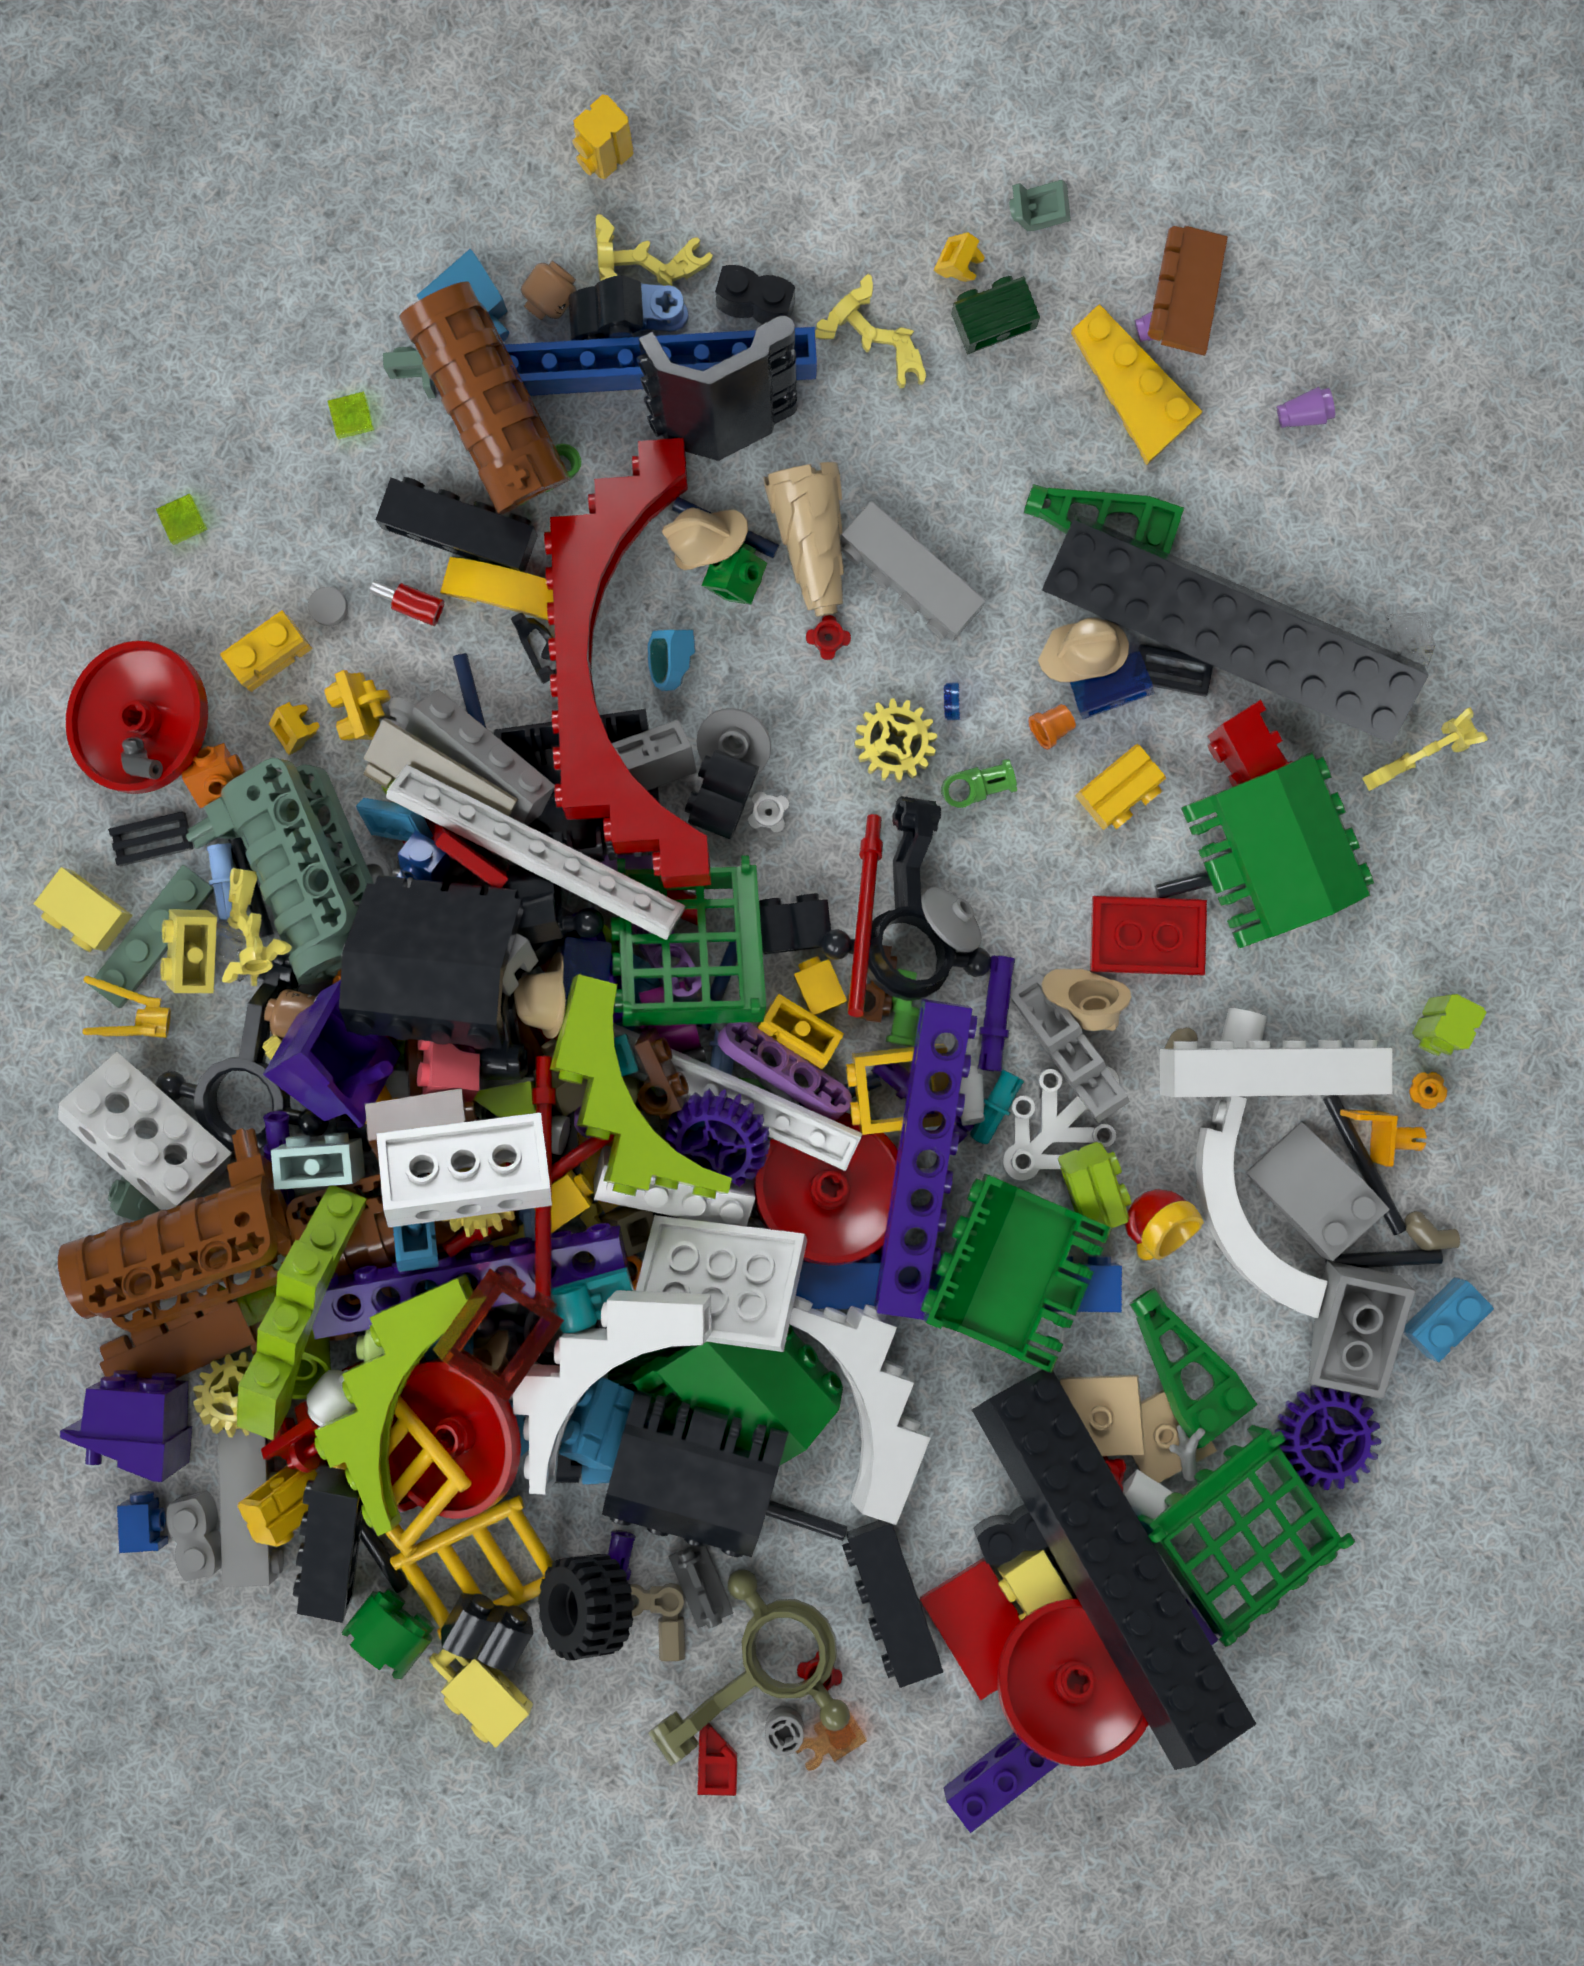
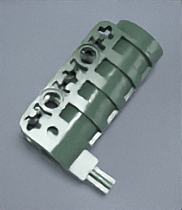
(294, 858)

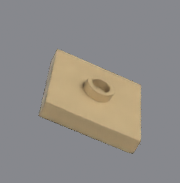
(1109, 1411)
(1159, 1434)

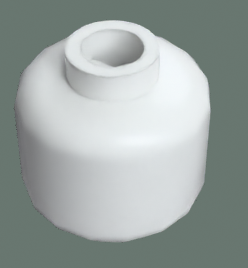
(327, 1400)

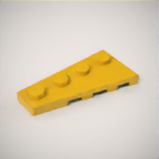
(1141, 392)

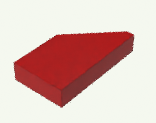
(716, 1764)

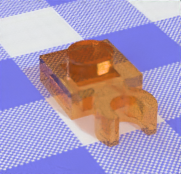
(833, 1742)

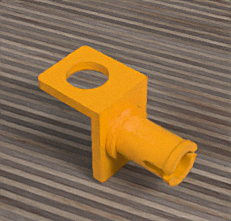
(1386, 1135)

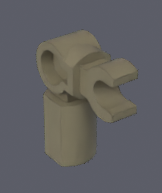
(671, 1627)

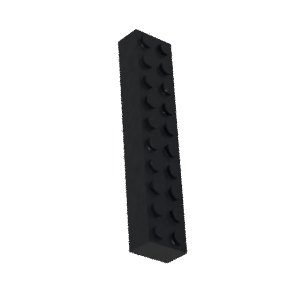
(1235, 628)
(1114, 1570)

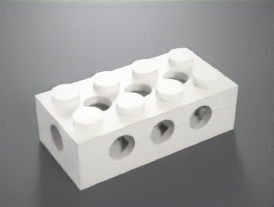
(150, 1112)
(456, 1146)

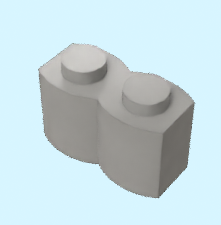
(193, 1527)

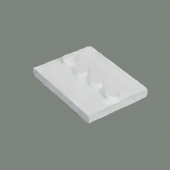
(742, 1268)

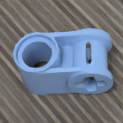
(656, 301)

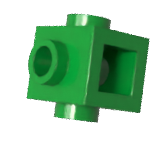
(736, 577)

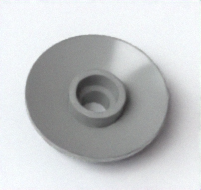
(717, 731)
(951, 919)

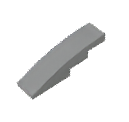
(1069, 1050)

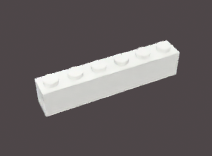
(1275, 1071)

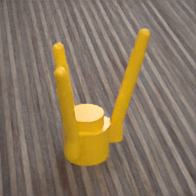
(151, 1021)

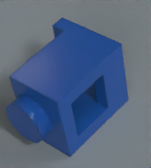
(423, 859)
(141, 1523)

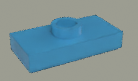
(391, 820)

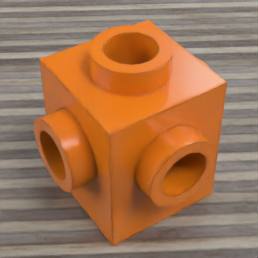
(211, 772)

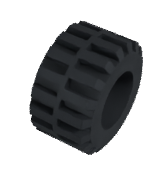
(585, 1606)

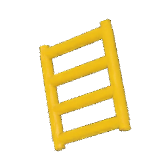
(431, 1451)
(477, 1527)

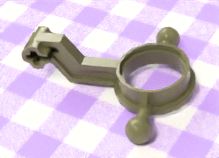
(676, 1735)

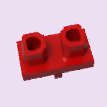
(296, 1442)

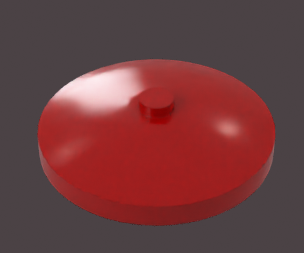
(141, 694)
(834, 1208)
(471, 1427)
(1066, 1689)

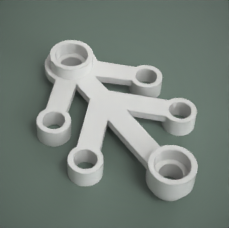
(1053, 1129)

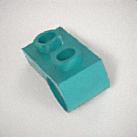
(583, 1300)

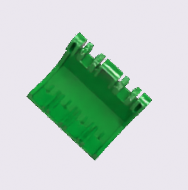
(1283, 848)
(1010, 1268)
(758, 1385)

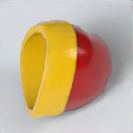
(1161, 1223)

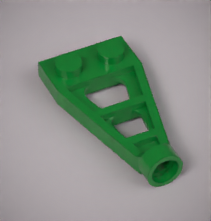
(1156, 518)
(1215, 1408)

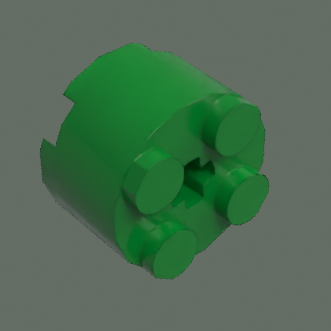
(388, 1633)

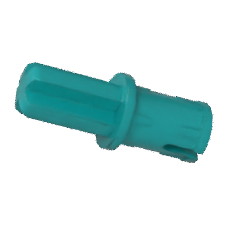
(997, 1106)

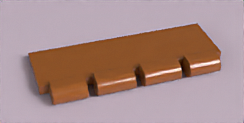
(1187, 289)
(185, 1347)

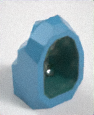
(670, 657)

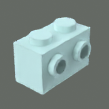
(317, 1162)

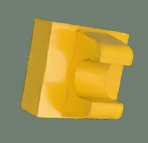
(957, 255)
(289, 727)

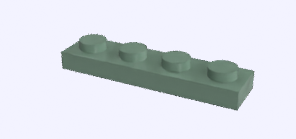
(144, 943)

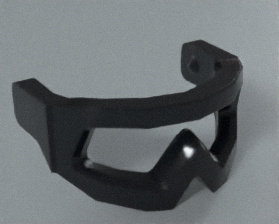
(524, 627)

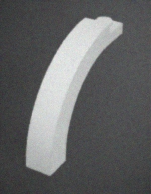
(1230, 1225)

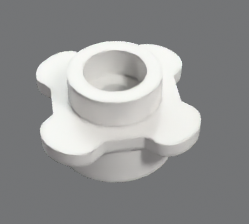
(760, 819)

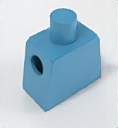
(470, 269)

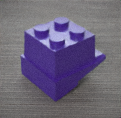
(329, 1067)
(136, 1424)

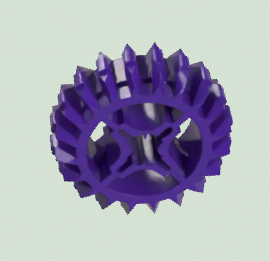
(726, 1129)
(1359, 1431)

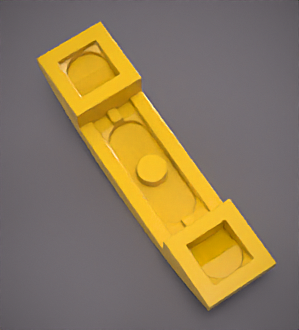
(497, 587)

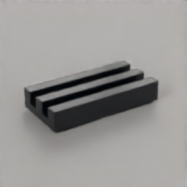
(1172, 685)
(119, 845)

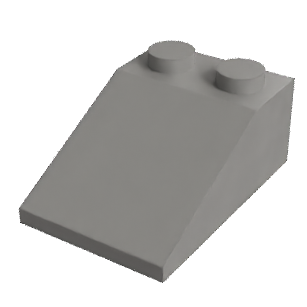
(1317, 1192)
(1358, 1329)

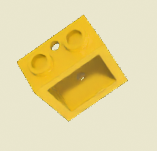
(857, 1077)

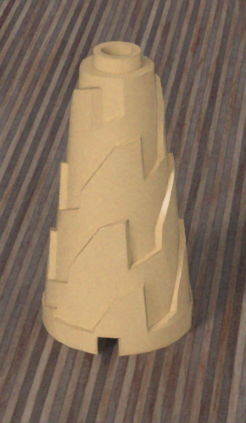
(811, 529)

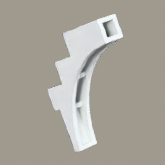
(635, 1325)
(890, 1441)

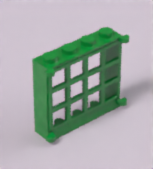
(748, 946)
(1214, 1487)

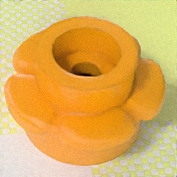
(1419, 1095)

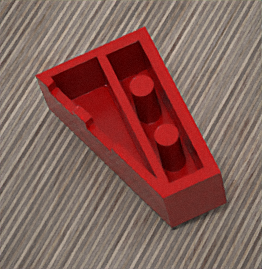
(1247, 745)

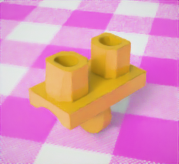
(361, 703)

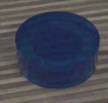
(952, 701)

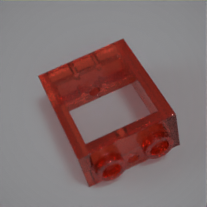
(471, 1315)

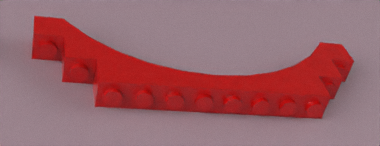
(583, 562)

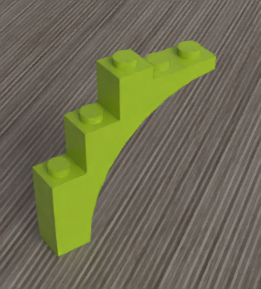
(637, 1152)
(284, 1332)
(375, 1386)

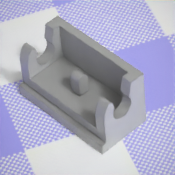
(658, 755)

